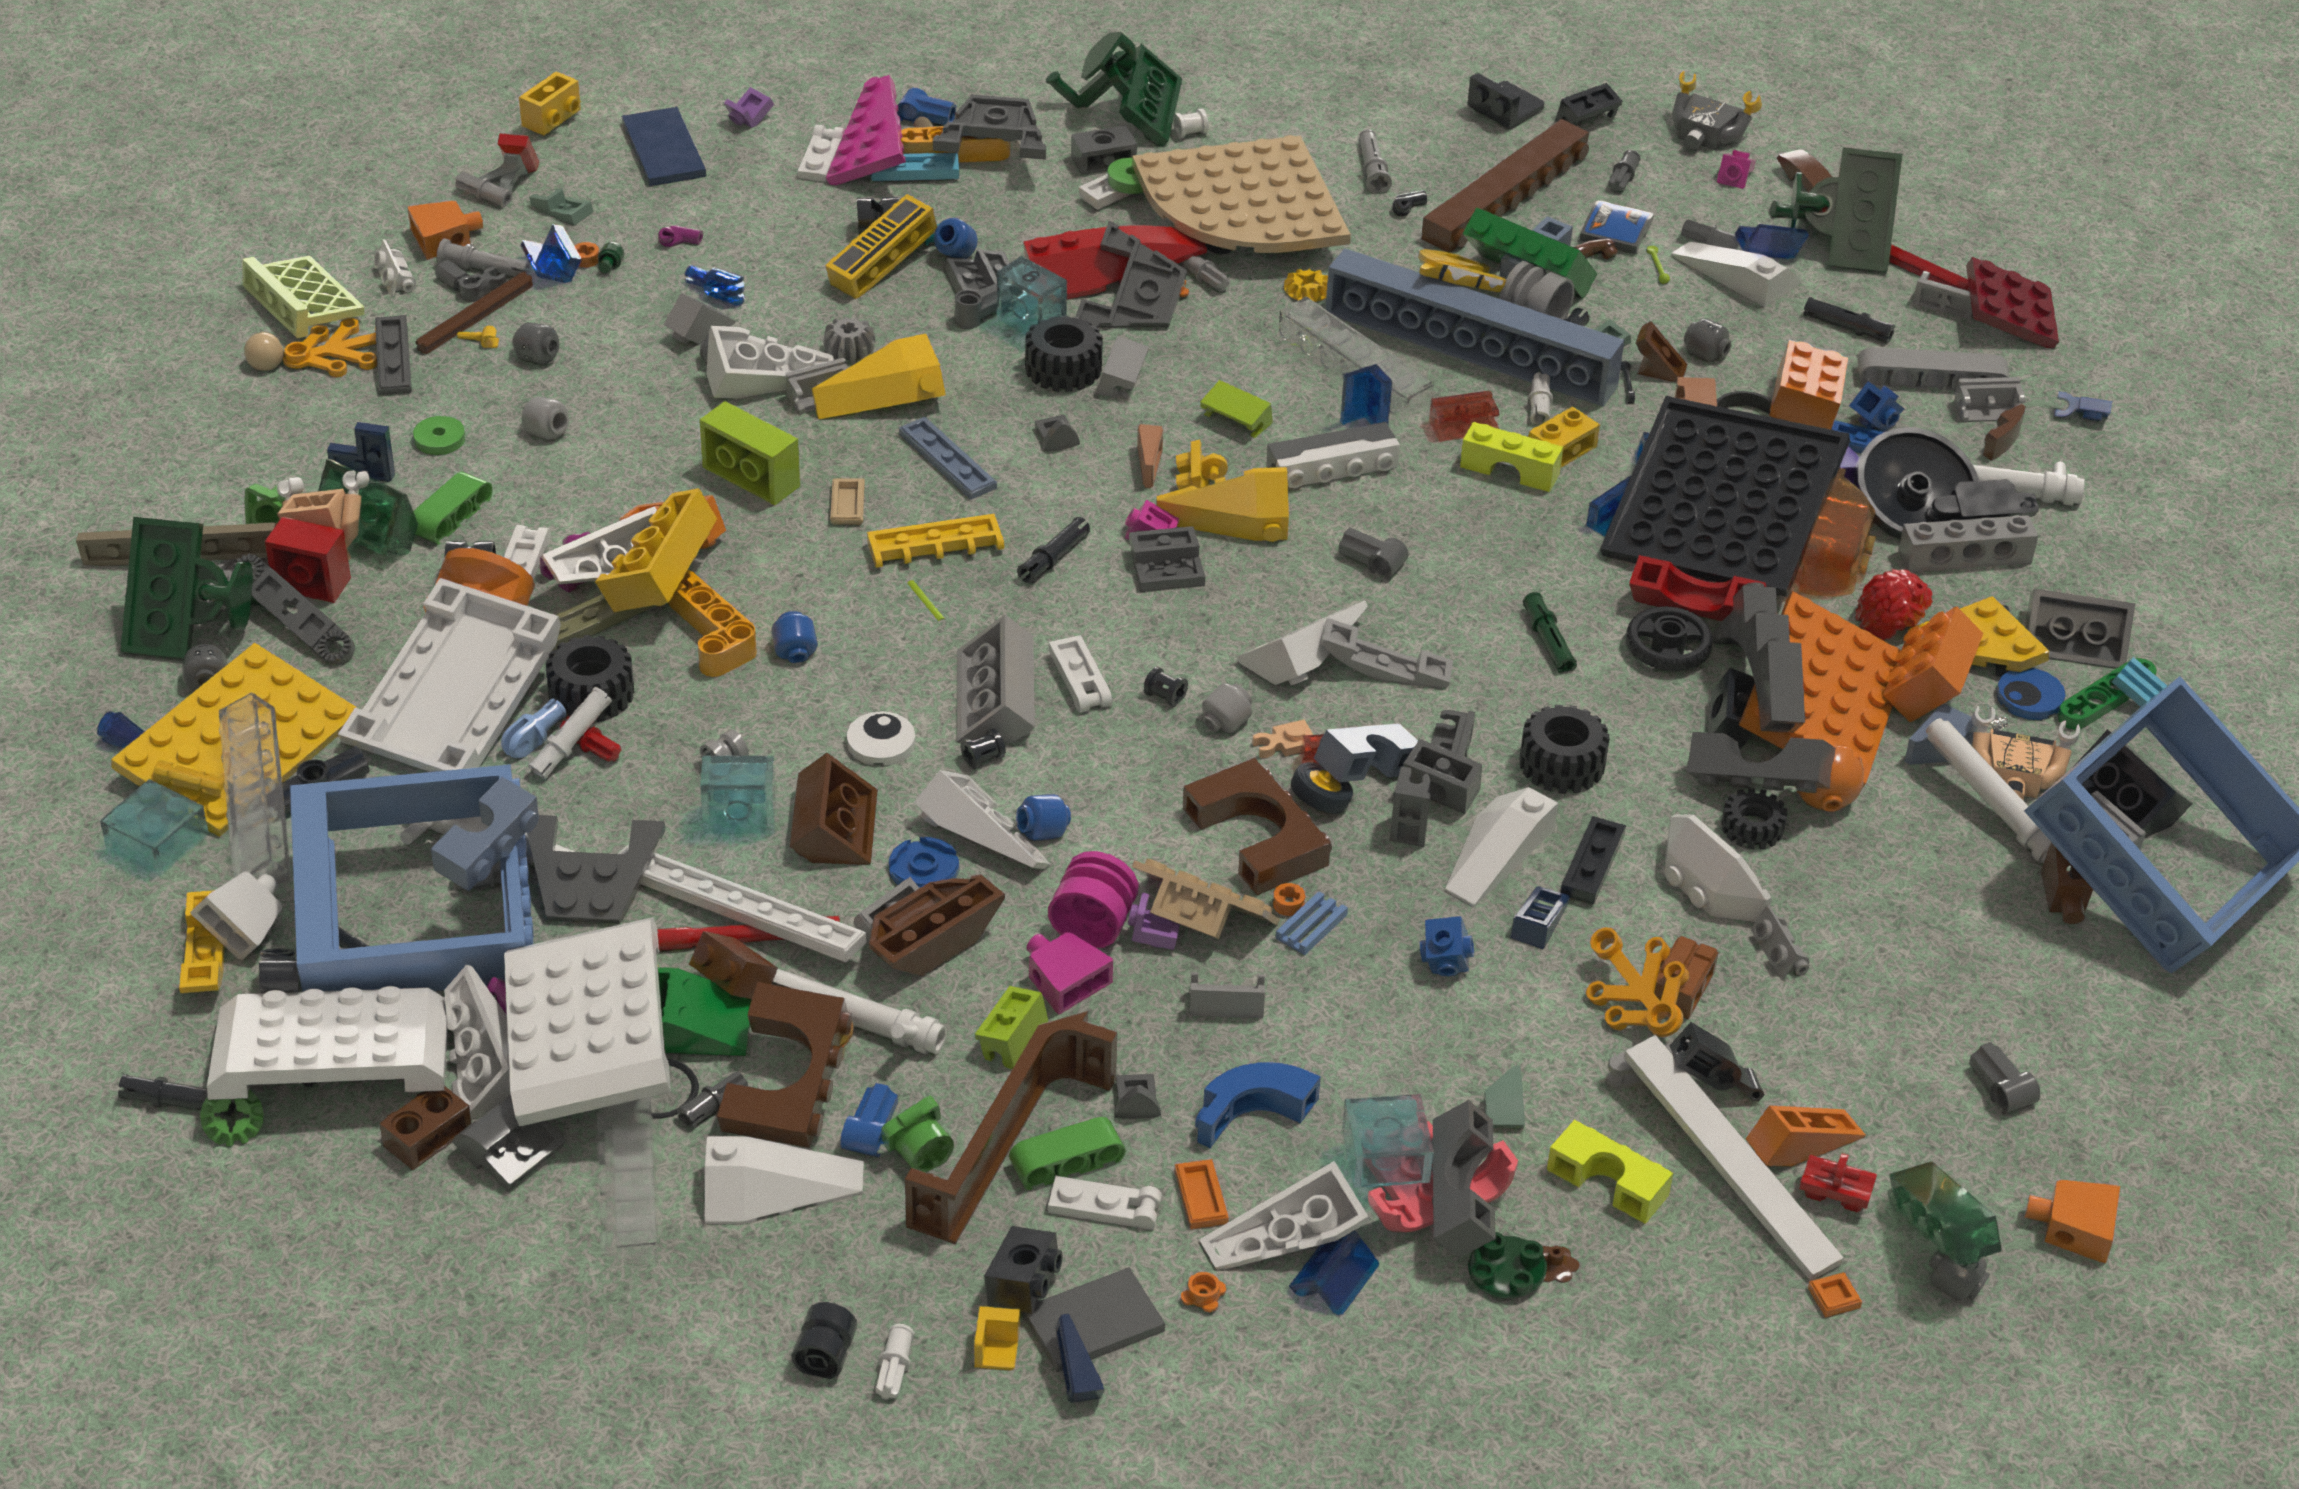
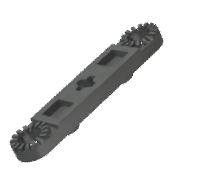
(308, 622)

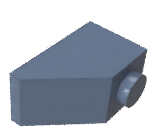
(1921, 749)

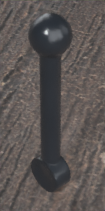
(1625, 367)

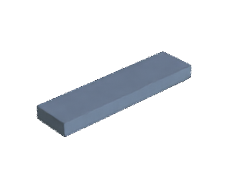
(948, 458)

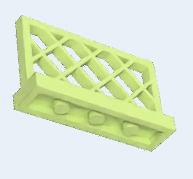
(284, 301)

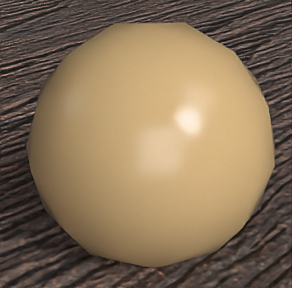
(263, 351)

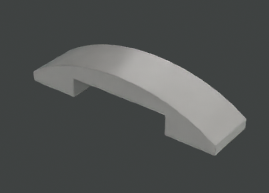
(1384, 663)

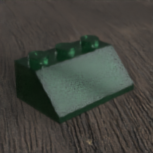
(385, 513)

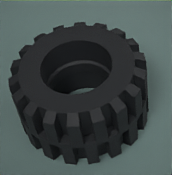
(1063, 353)
(587, 664)
(1564, 748)

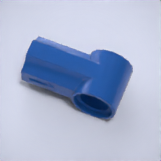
(918, 104)
(863, 1130)

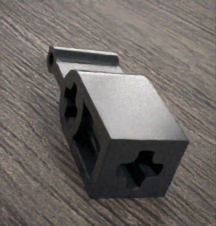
(1713, 1062)

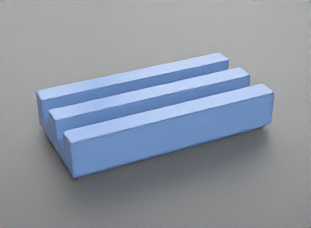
(1302, 914)

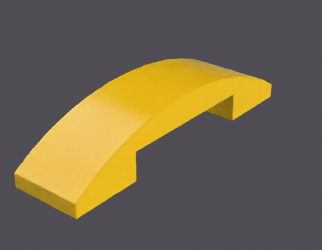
(203, 953)

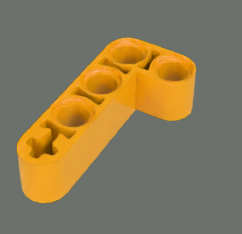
(971, 150)
(726, 633)

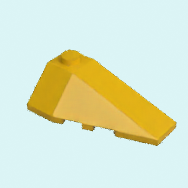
(889, 377)
(1240, 507)

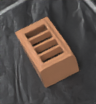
(1149, 451)

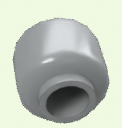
(545, 418)
(1226, 708)

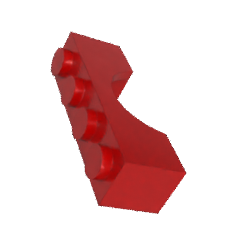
(1662, 584)

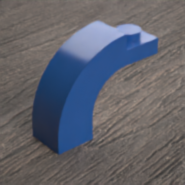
(1255, 1088)

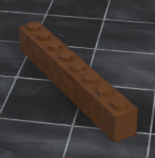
(1507, 183)

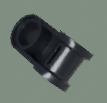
(278, 970)

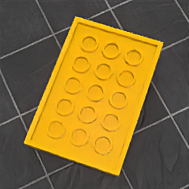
(189, 734)

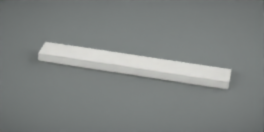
(752, 907)
(1733, 1158)

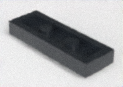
(1593, 859)

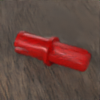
(598, 744)

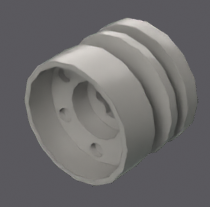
(1539, 291)

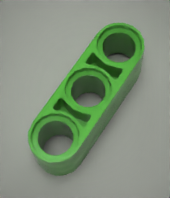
(451, 505)
(1066, 1151)

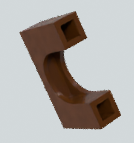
(1253, 791)
(792, 1112)

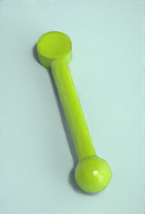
(1663, 277)

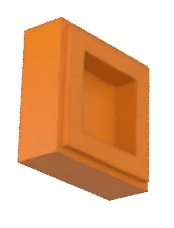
(1834, 1294)

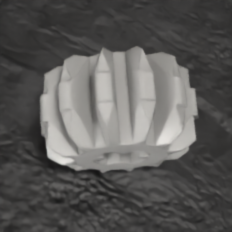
(849, 339)

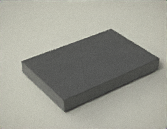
(1105, 1313)

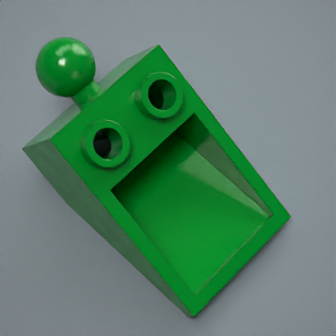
(701, 1015)

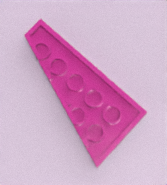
(871, 136)

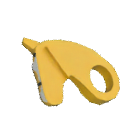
(1458, 270)

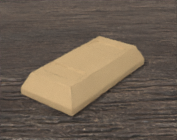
(847, 501)

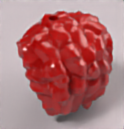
(1892, 603)

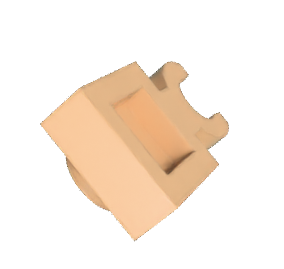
(1284, 737)

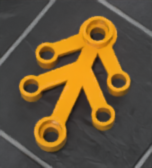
(338, 346)
(1640, 988)

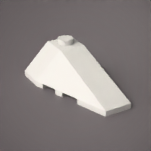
(1742, 271)
(750, 365)
(592, 554)
(1297, 651)
(967, 810)
(1500, 841)
(479, 1042)
(763, 1178)
(1297, 1218)

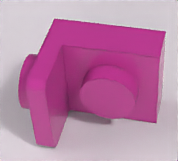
(1149, 518)

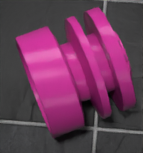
(1094, 898)

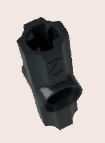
(341, 767)

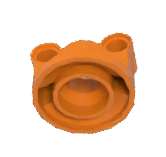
(488, 574)

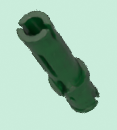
(1545, 623)

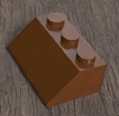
(833, 814)

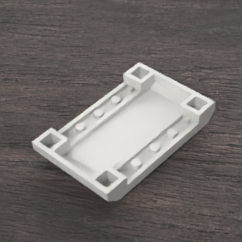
(454, 680)
(585, 1022)
(329, 1039)

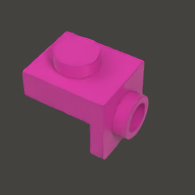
(1735, 169)

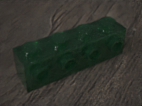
(1945, 1213)

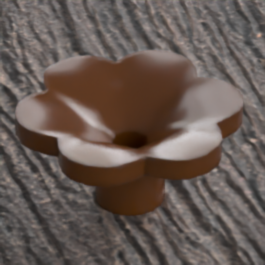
(1559, 1264)

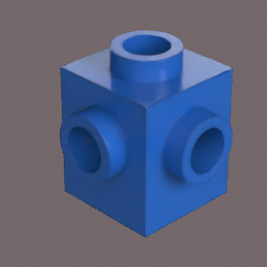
(1877, 407)
(1447, 946)

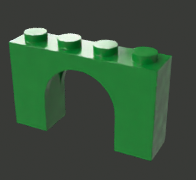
(1499, 237)

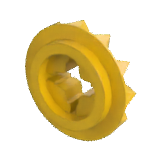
(1315, 291)

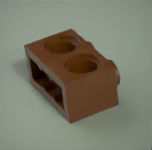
(424, 1126)

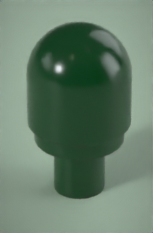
(608, 255)

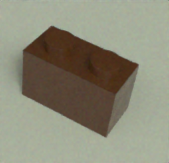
(731, 964)

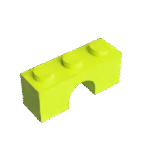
(1535, 459)
(1586, 1153)

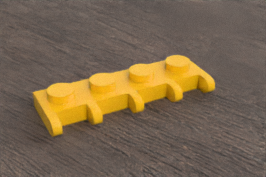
(934, 538)

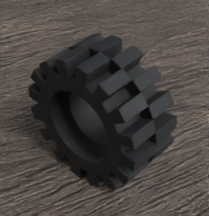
(1756, 805)

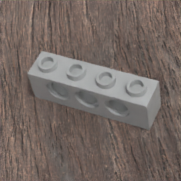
(1968, 543)

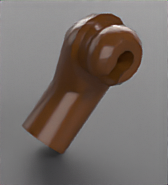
(1593, 247)

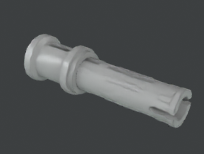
(1374, 167)
(469, 257)

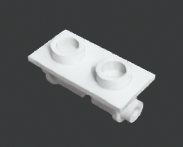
(393, 270)

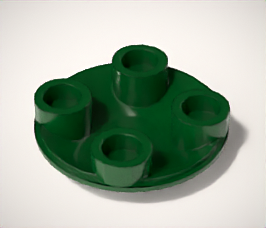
(1508, 1266)

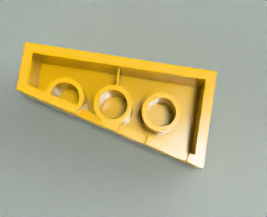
(659, 553)

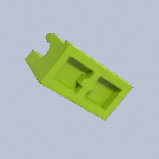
(1238, 406)
(1011, 1024)

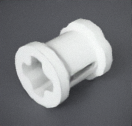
(1190, 123)

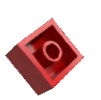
(309, 558)

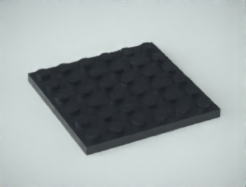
(1726, 493)

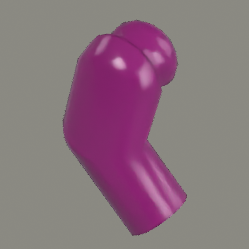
(677, 234)

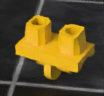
(1197, 469)

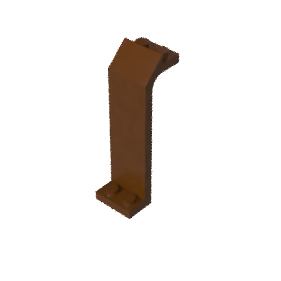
(1054, 1052)

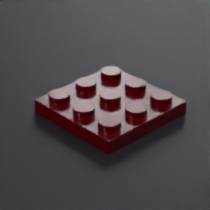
(2012, 303)

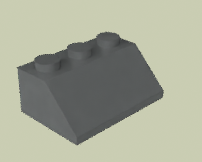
(2081, 627)

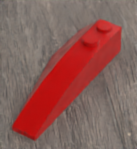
(1089, 269)

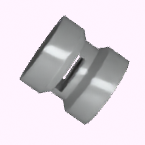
(729, 744)

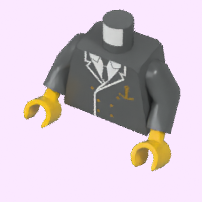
(1709, 121)

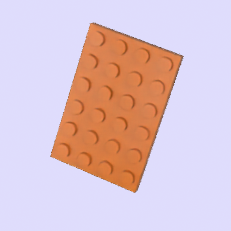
(1841, 682)

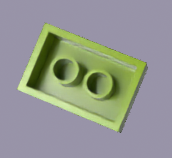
(750, 453)

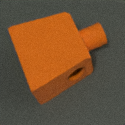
(441, 220)
(2078, 1217)

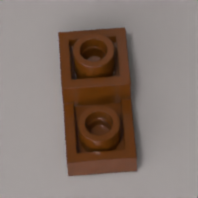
(1803, 162)
(2003, 437)

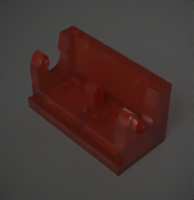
(1455, 414)

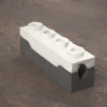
(1335, 454)

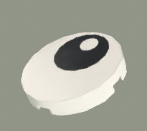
(880, 738)

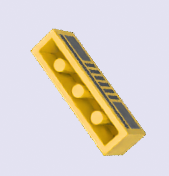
(881, 246)

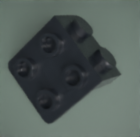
(1502, 100)

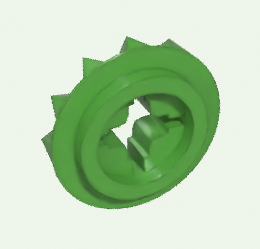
(244, 1128)

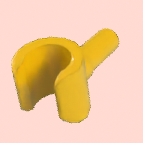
(486, 337)

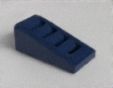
(1534, 926)
(1079, 1372)

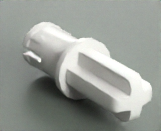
(1540, 398)
(894, 1361)

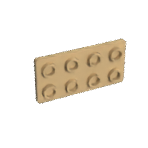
(1194, 905)

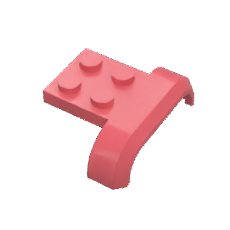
(1413, 1202)

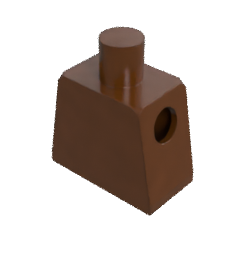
(2064, 890)

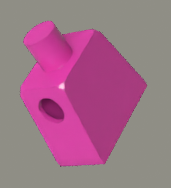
(1067, 969)

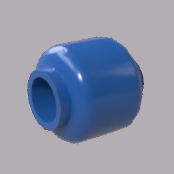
(955, 238)
(794, 637)
(1043, 817)

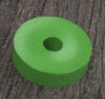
(1123, 177)
(439, 435)

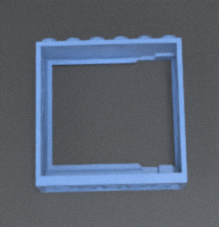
(387, 802)
(2117, 866)

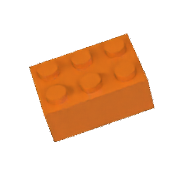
(1809, 385)
(1933, 663)

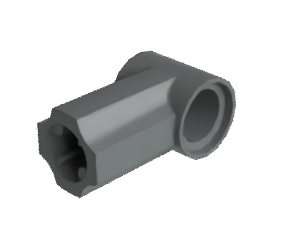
(973, 306)
(1379, 556)
(2005, 1083)

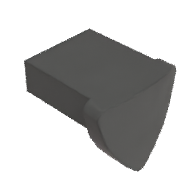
(1056, 433)
(1136, 1097)

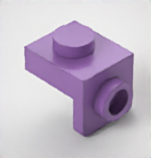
(749, 109)
(1152, 928)

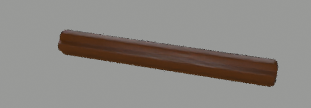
(474, 313)

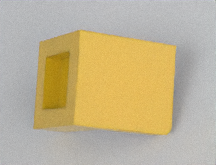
(996, 1338)

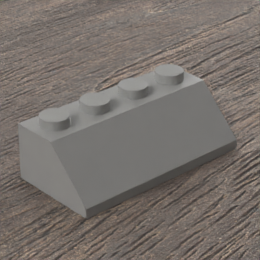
(996, 683)

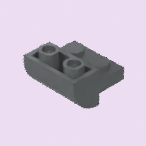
(505, 1147)

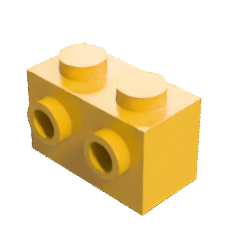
(549, 103)
(1572, 431)

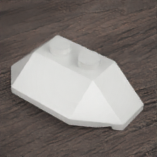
(1712, 871)

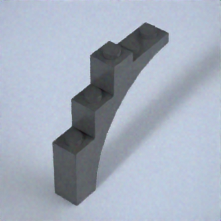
(1772, 656)

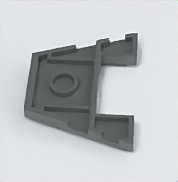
(994, 118)
(1146, 290)
(586, 883)

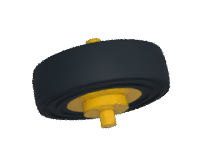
(1320, 789)

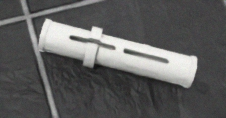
(562, 742)

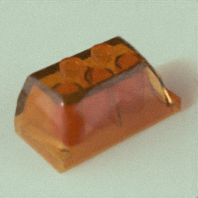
(1839, 542)

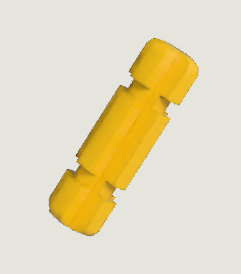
(188, 777)

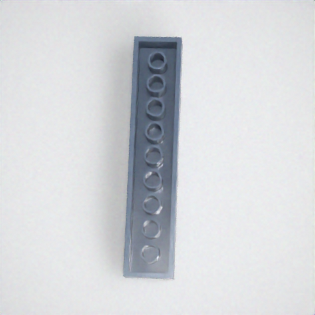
(1474, 326)

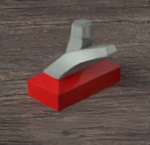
(518, 160)

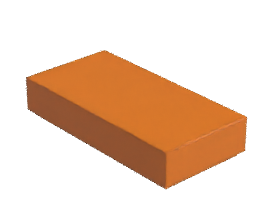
(1201, 1194)

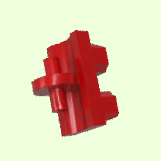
(1838, 1181)

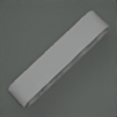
(1926, 367)

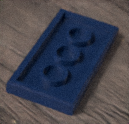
(663, 146)

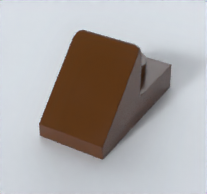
(1659, 357)

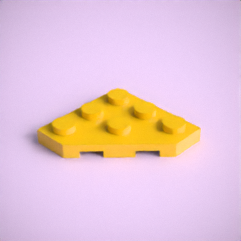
(2003, 637)

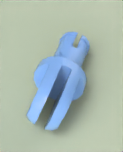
(531, 730)

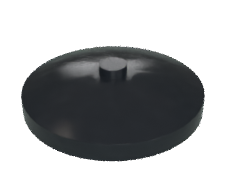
(1906, 472)

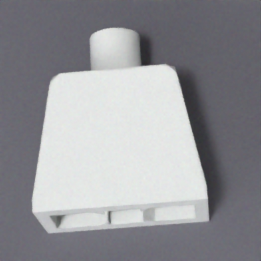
(240, 912)

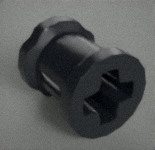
(1156, 688)
(983, 748)

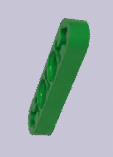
(2099, 690)

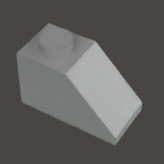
(693, 319)

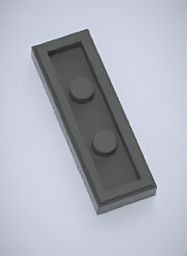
(393, 354)

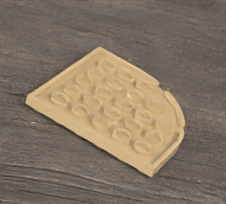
(1244, 195)

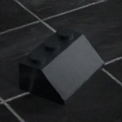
(2137, 790)

